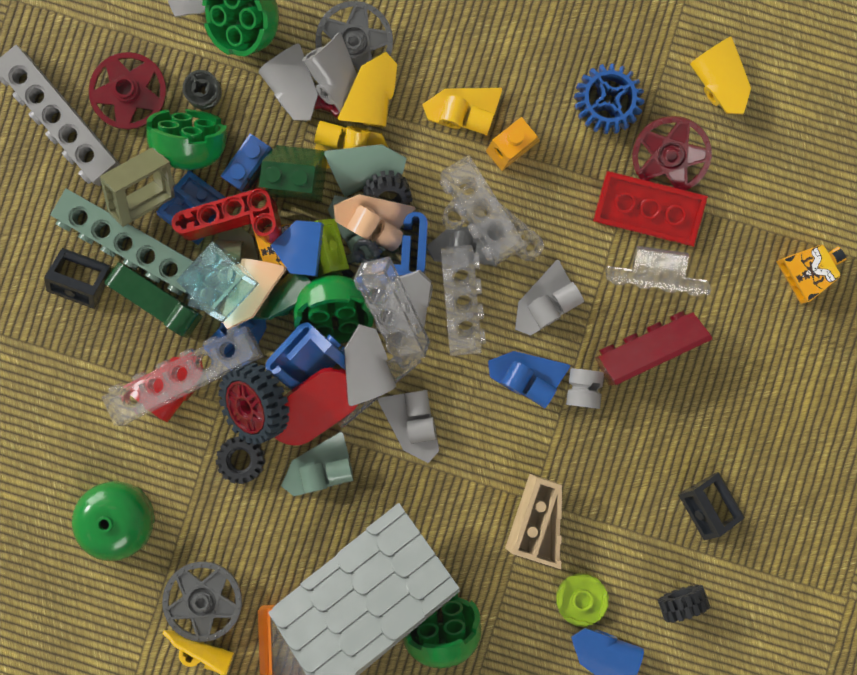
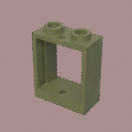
(131, 207)

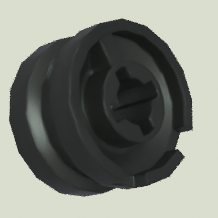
(194, 82)

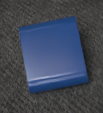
(410, 219)
(304, 355)

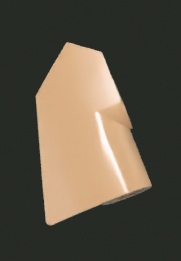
(373, 219)
(267, 276)

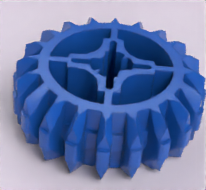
(603, 89)

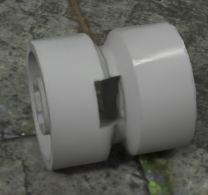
(585, 388)

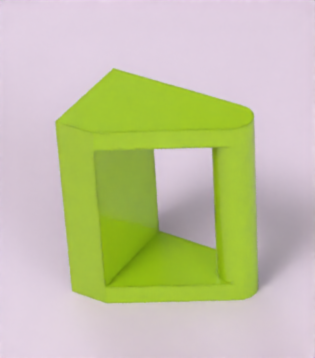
(332, 251)

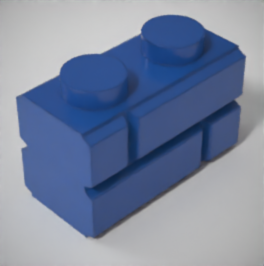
(246, 164)

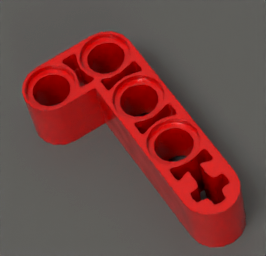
(194, 224)

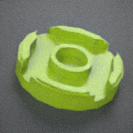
(582, 599)

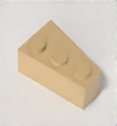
(537, 523)

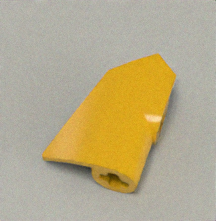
(723, 77)
(371, 93)
(464, 108)
(333, 137)
(194, 652)

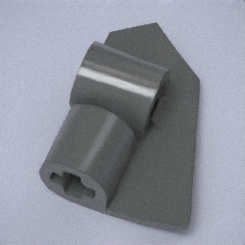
(458, 238)

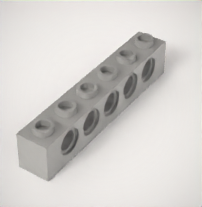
(12, 67)

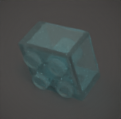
(217, 282)

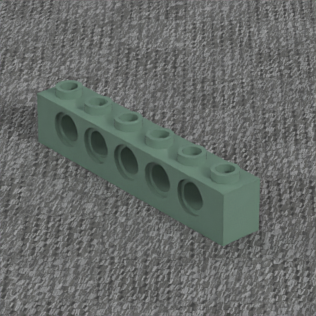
(72, 205)

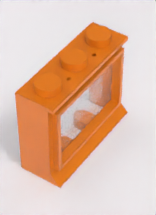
(274, 653)

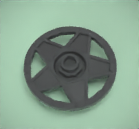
(356, 32)
(202, 601)

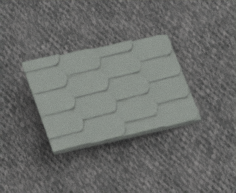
(364, 598)

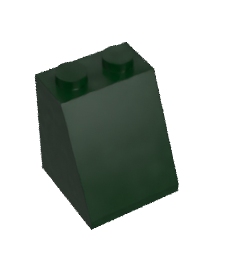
(294, 173)

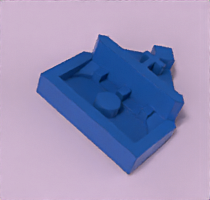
(300, 247)

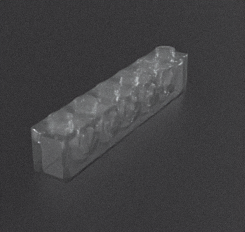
(118, 398)

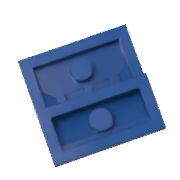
(189, 193)

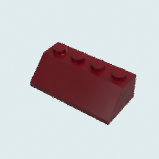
(652, 348)

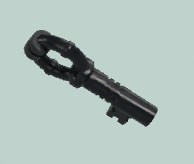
(359, 256)

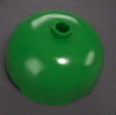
(241, 25)
(186, 145)
(332, 297)
(128, 516)
(448, 641)

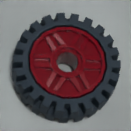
(253, 403)

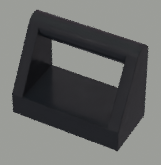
(74, 289)
(702, 511)

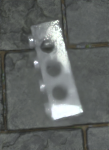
(467, 173)
(455, 259)
(392, 309)

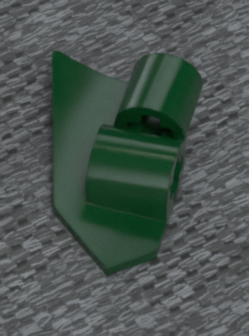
(283, 296)

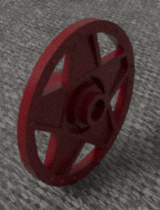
(127, 90)
(672, 152)

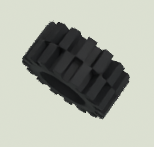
(389, 183)
(229, 471)
(683, 603)

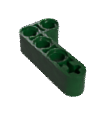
(153, 300)

